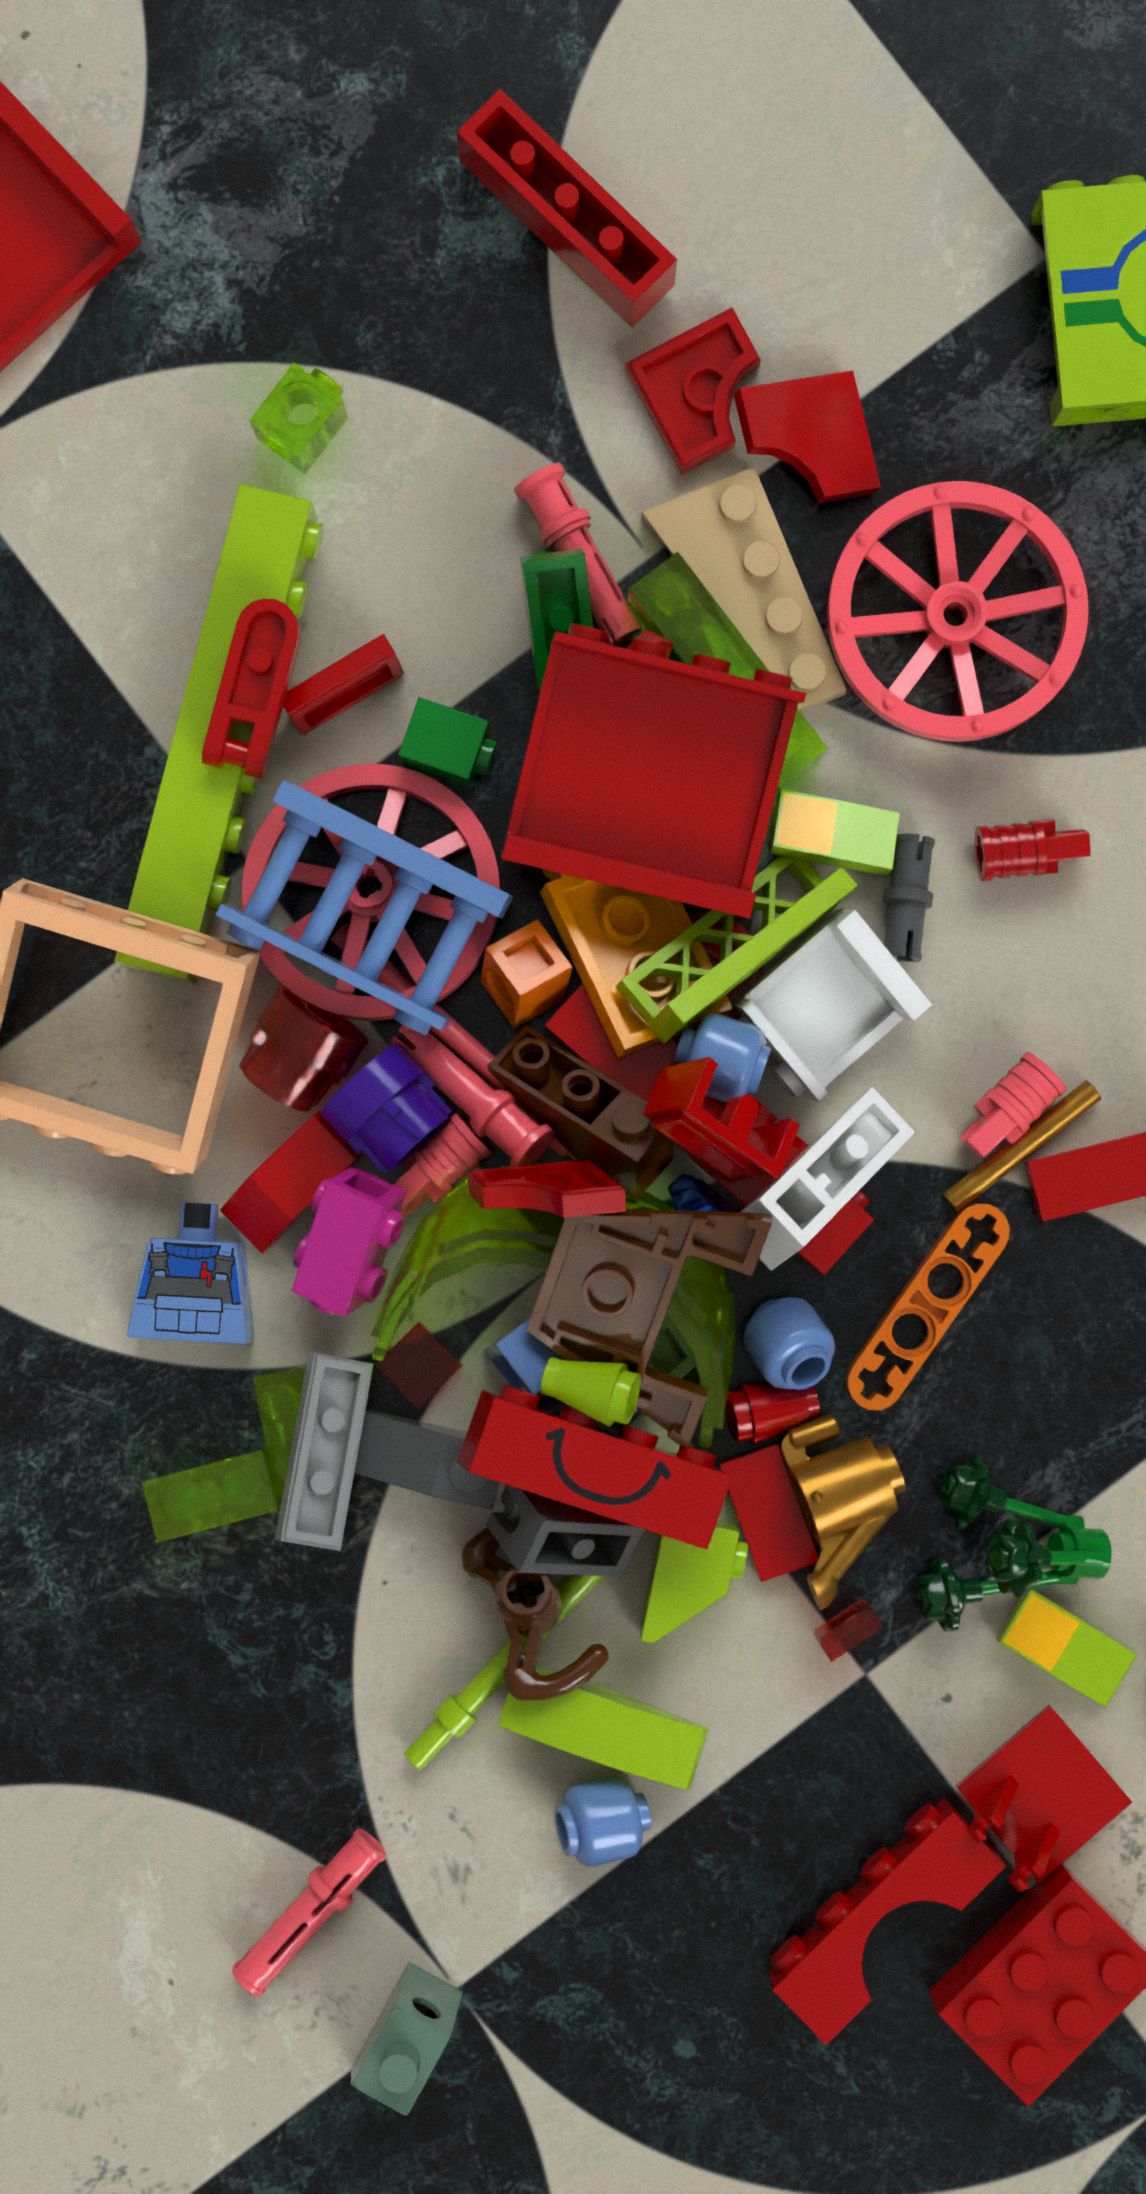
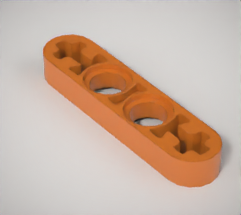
(935, 1312)

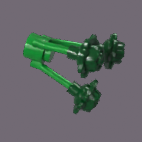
(1013, 1553)

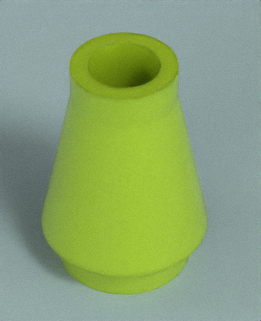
(594, 1388)

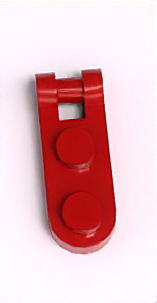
(253, 686)

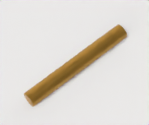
(1011, 1155)

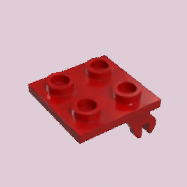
(1041, 1797)

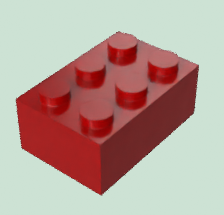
(1042, 1983)

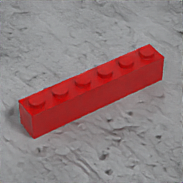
(582, 1033)

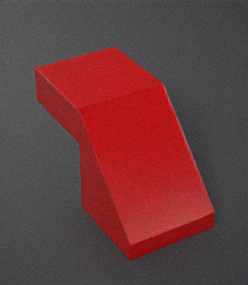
(287, 1182)

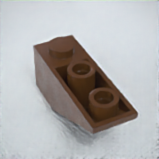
(585, 1109)

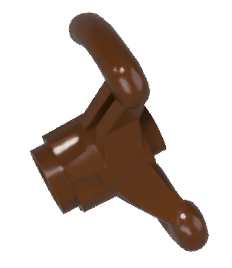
(529, 1608)

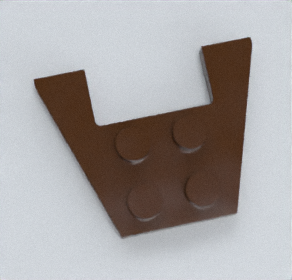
(614, 1287)

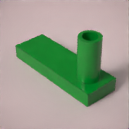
(554, 597)

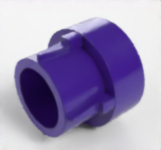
(387, 1109)

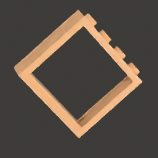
(151, 941)

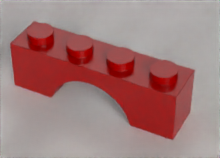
(932, 1862)

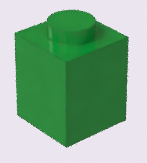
(447, 744)

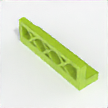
(748, 958)

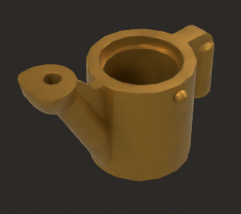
(841, 1495)

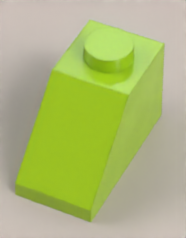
(690, 1579)

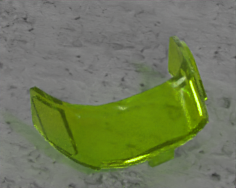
(465, 1234)

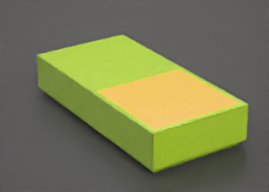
(834, 832)
(1066, 1647)

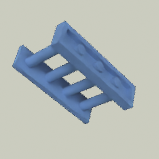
(361, 846)

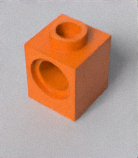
(525, 973)

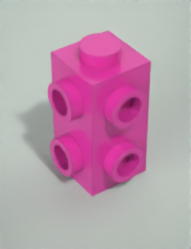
(348, 1241)

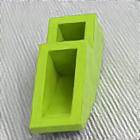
(611, 1731)

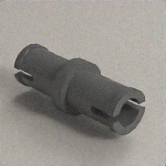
(908, 896)

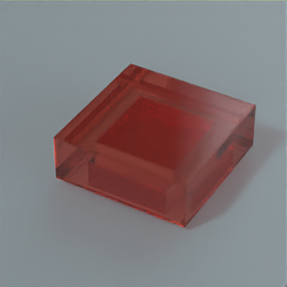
(419, 1365)
(847, 1629)

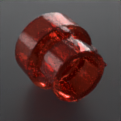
(300, 1050)

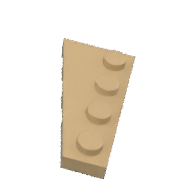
(745, 565)

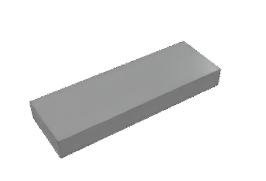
(324, 1451)

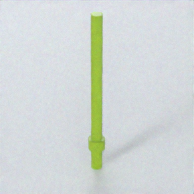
(458, 1712)

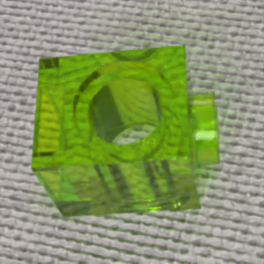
(300, 443)

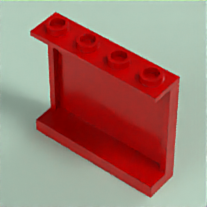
(54, 229)
(651, 771)

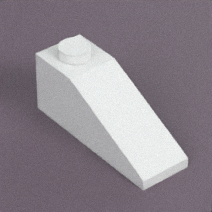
(828, 1175)

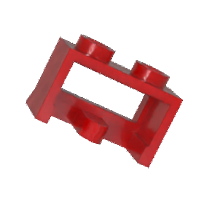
(715, 1134)

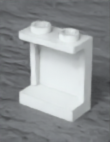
(829, 1003)

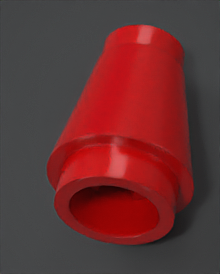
(764, 1411)

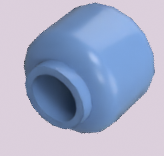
(734, 1047)
(789, 1343)
(602, 1821)

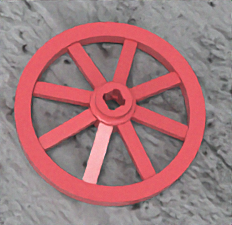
(965, 596)
(399, 783)

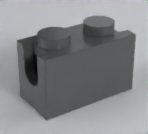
(560, 1538)

